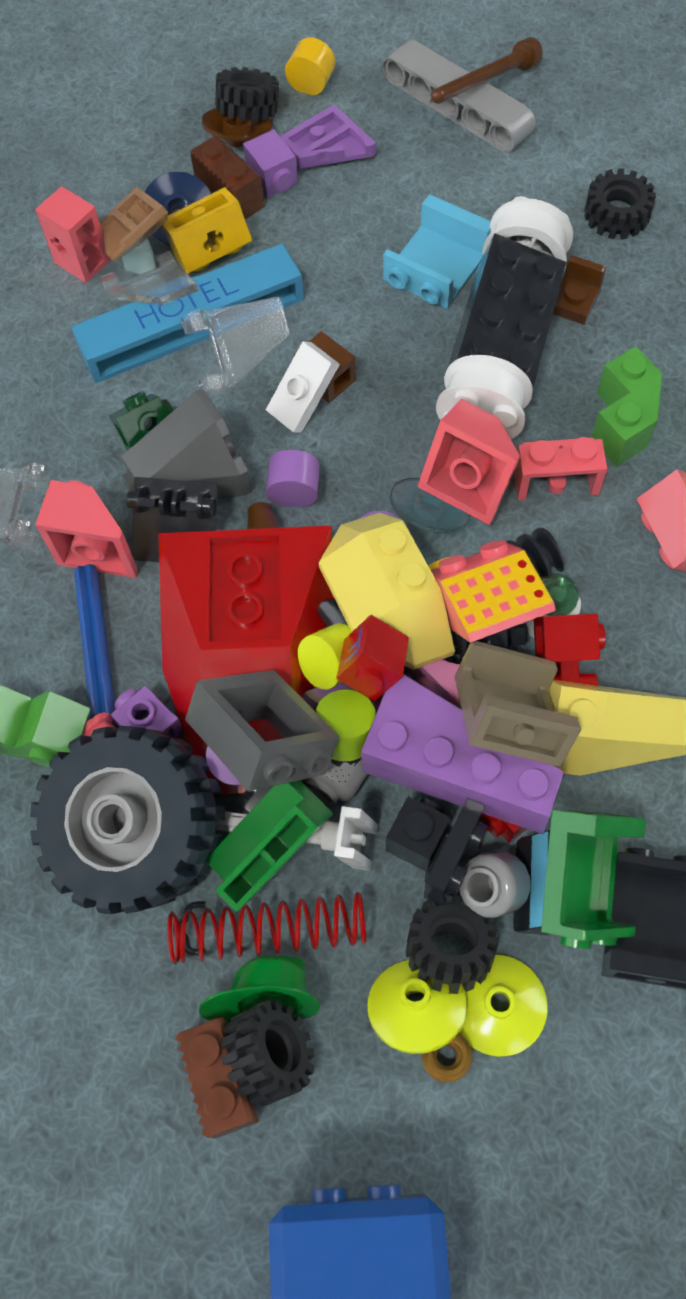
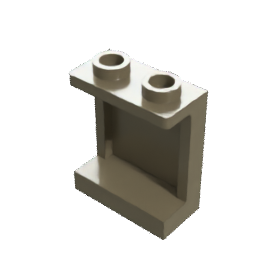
(510, 704)

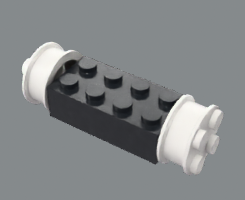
(509, 312)

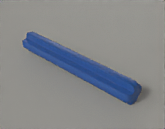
(94, 640)

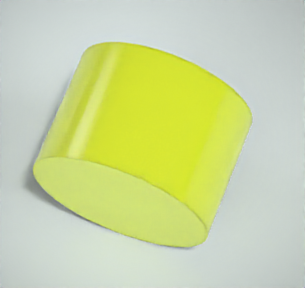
(321, 654)

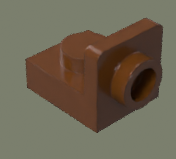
(579, 289)

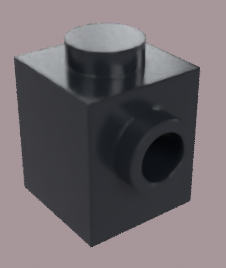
(417, 832)

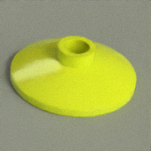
(412, 1025)
(516, 1028)

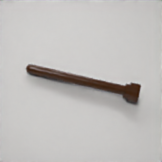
(524, 56)

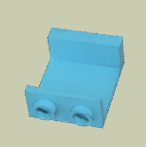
(439, 254)

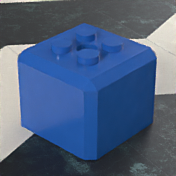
(359, 1247)

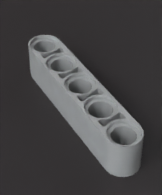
(480, 110)

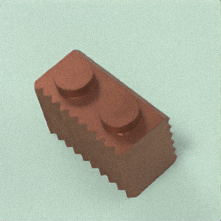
(221, 167)
(218, 1101)

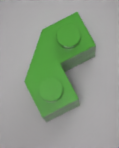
(632, 393)
(38, 725)

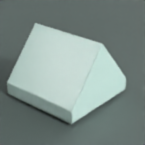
(140, 259)

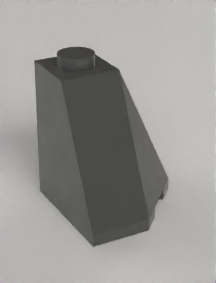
(190, 447)

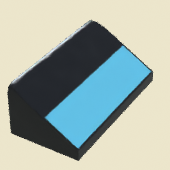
(533, 853)

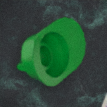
(264, 980)

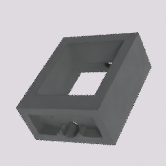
(221, 715)

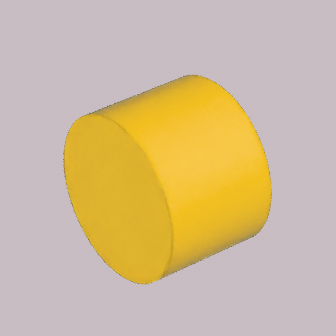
(310, 66)

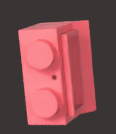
(557, 459)

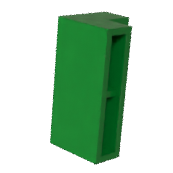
(266, 841)

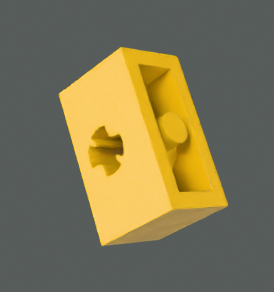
(214, 214)

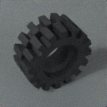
(246, 94)
(619, 188)
(444, 967)
(258, 1074)

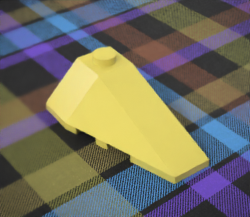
(619, 726)

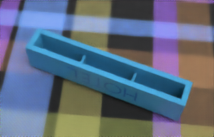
(148, 331)

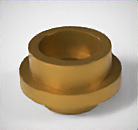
(455, 1071)

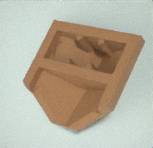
(131, 223)

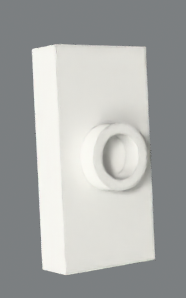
(302, 386)

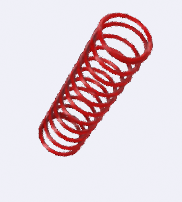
(257, 934)

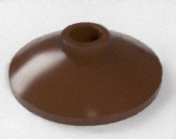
(234, 130)

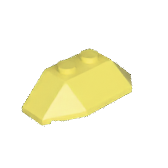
(382, 573)

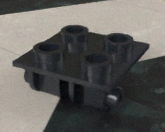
(168, 508)

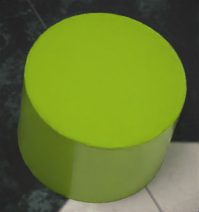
(351, 718)

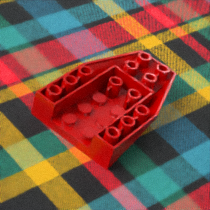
(237, 609)

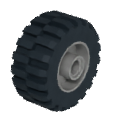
(126, 819)

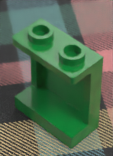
(583, 876)

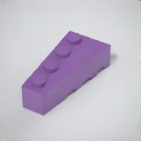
(426, 747)

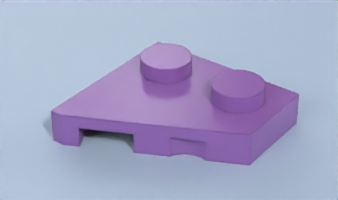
(328, 140)

